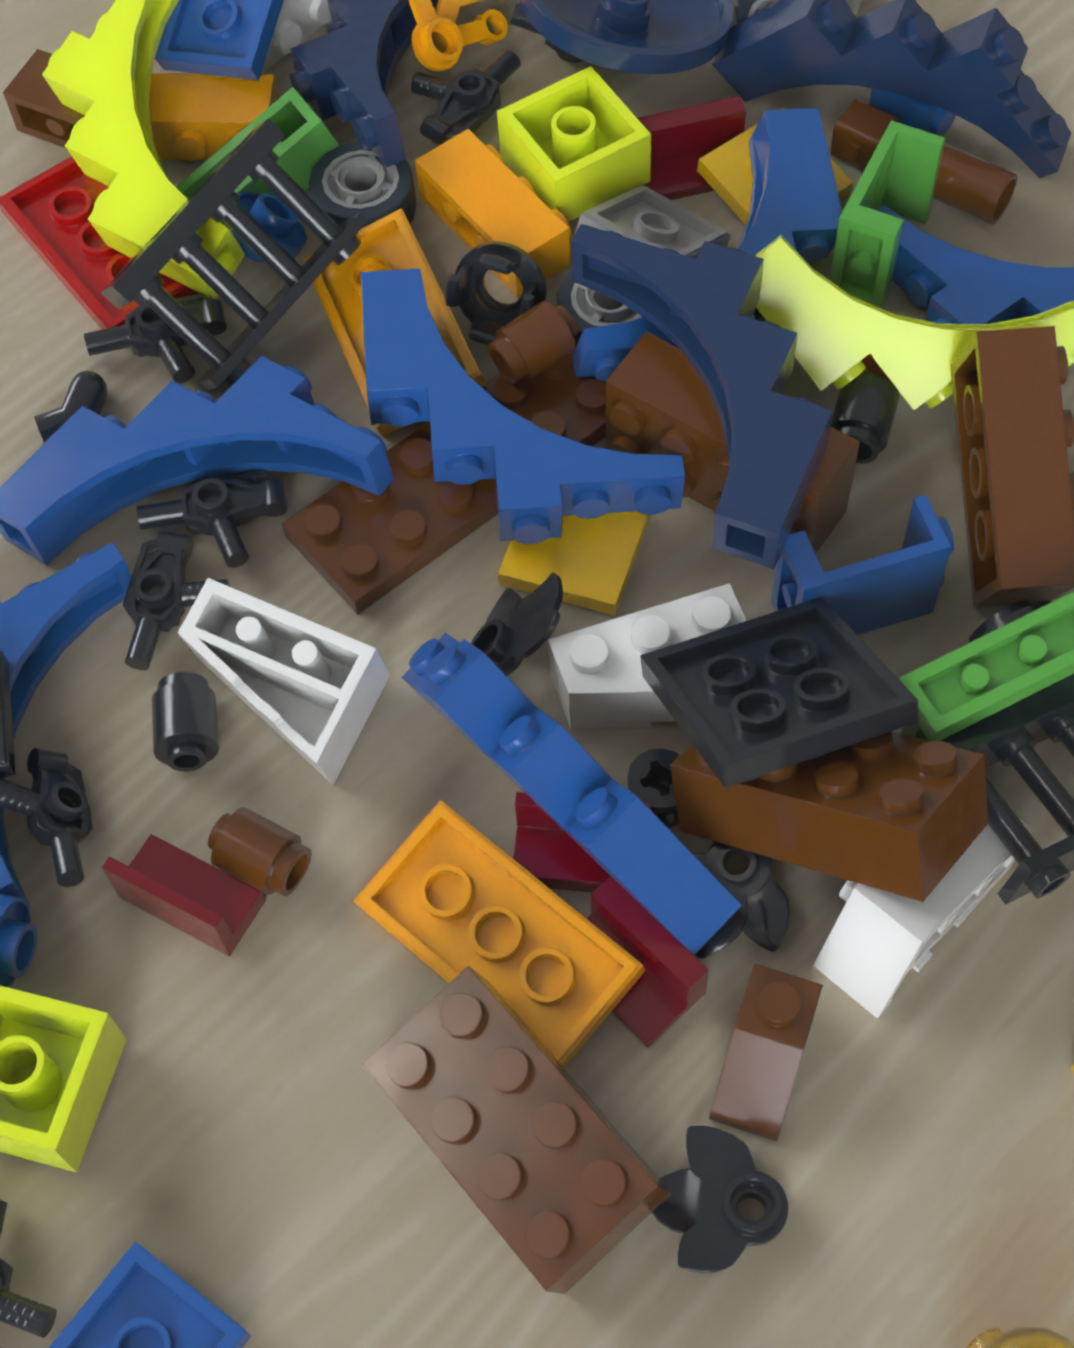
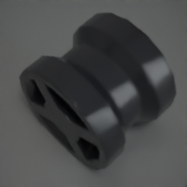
(644, 783)

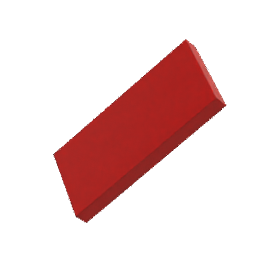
(54, 220)

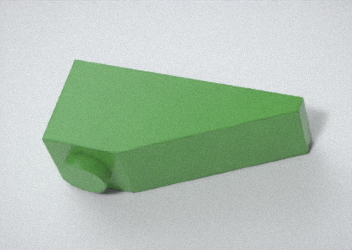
(298, 152)

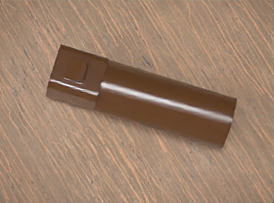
(962, 178)

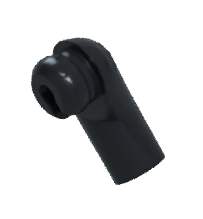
(85, 390)

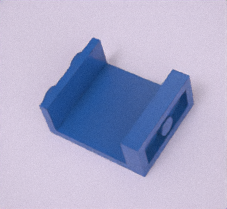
(876, 589)

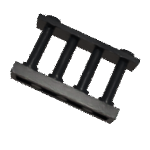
(180, 241)
(1010, 739)

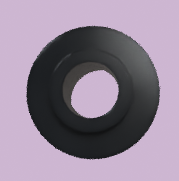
(867, 413)
(184, 721)

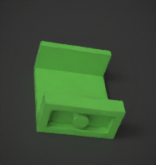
(867, 240)

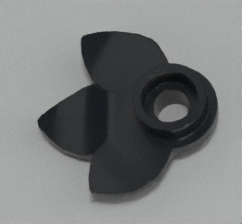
(520, 624)
(763, 902)
(707, 1202)

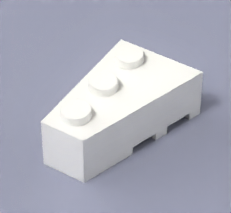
(600, 665)
(889, 934)

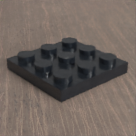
(777, 691)

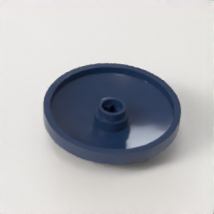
(635, 33)

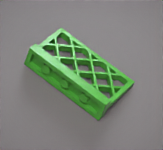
(993, 671)

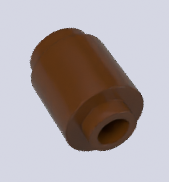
(533, 342)
(258, 852)

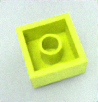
(575, 143)
(53, 1076)

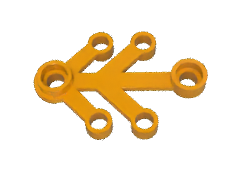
(451, 38)

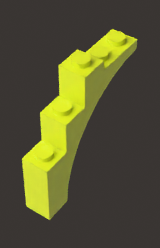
(114, 141)
(842, 330)

